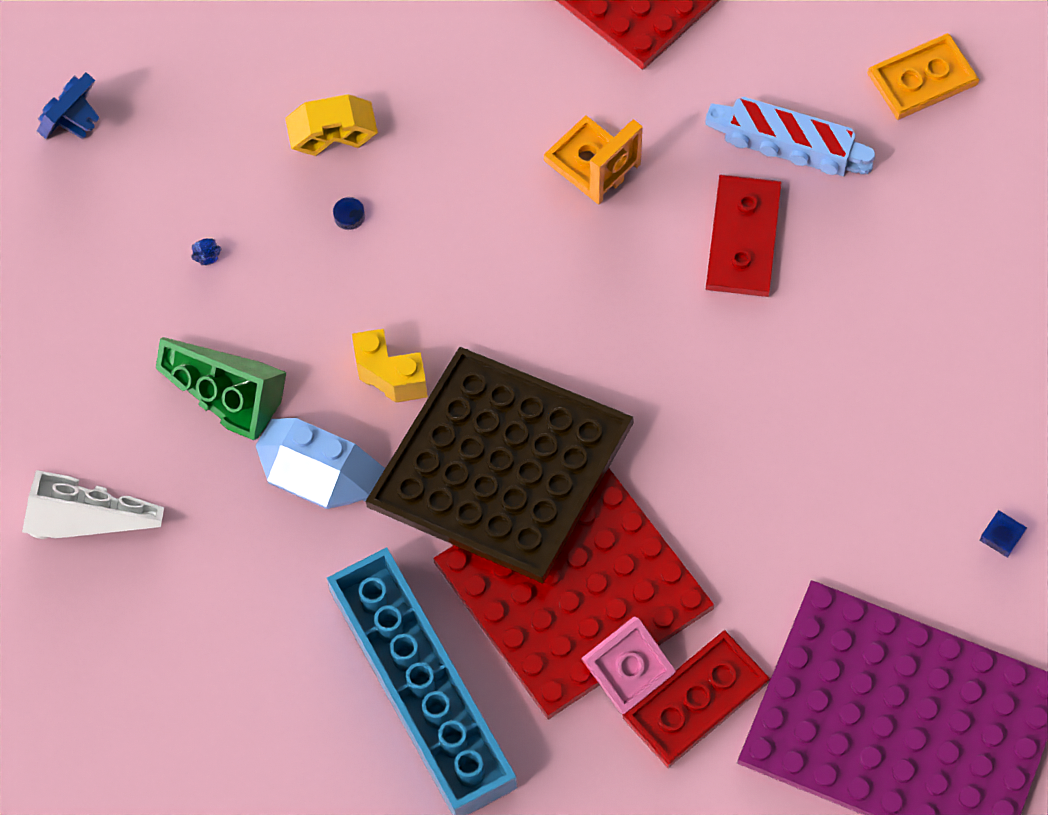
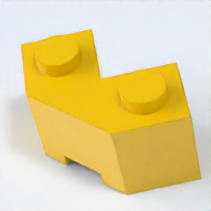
(328, 120)
(397, 376)

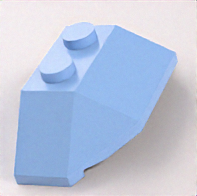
(316, 463)

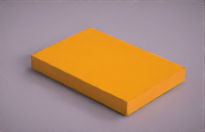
(923, 76)

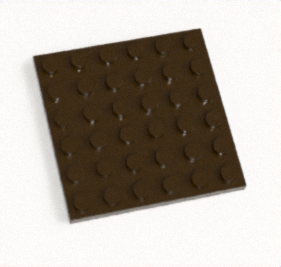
(500, 463)

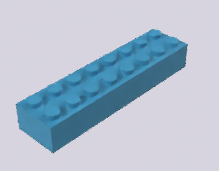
(422, 684)

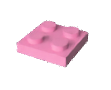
(628, 665)

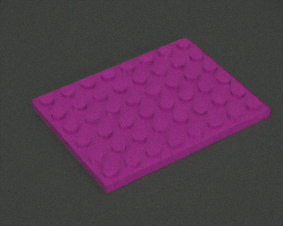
(897, 715)

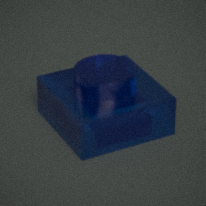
(1003, 534)

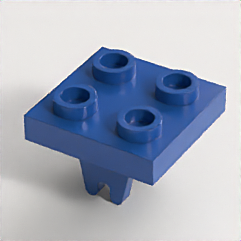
(70, 110)

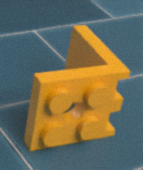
(611, 159)

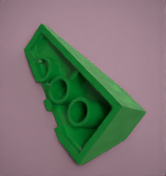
(231, 386)

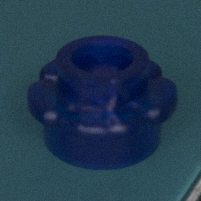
(205, 251)

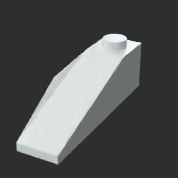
(64, 509)

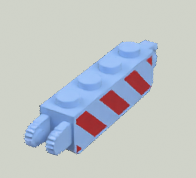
(791, 136)

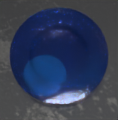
(348, 213)

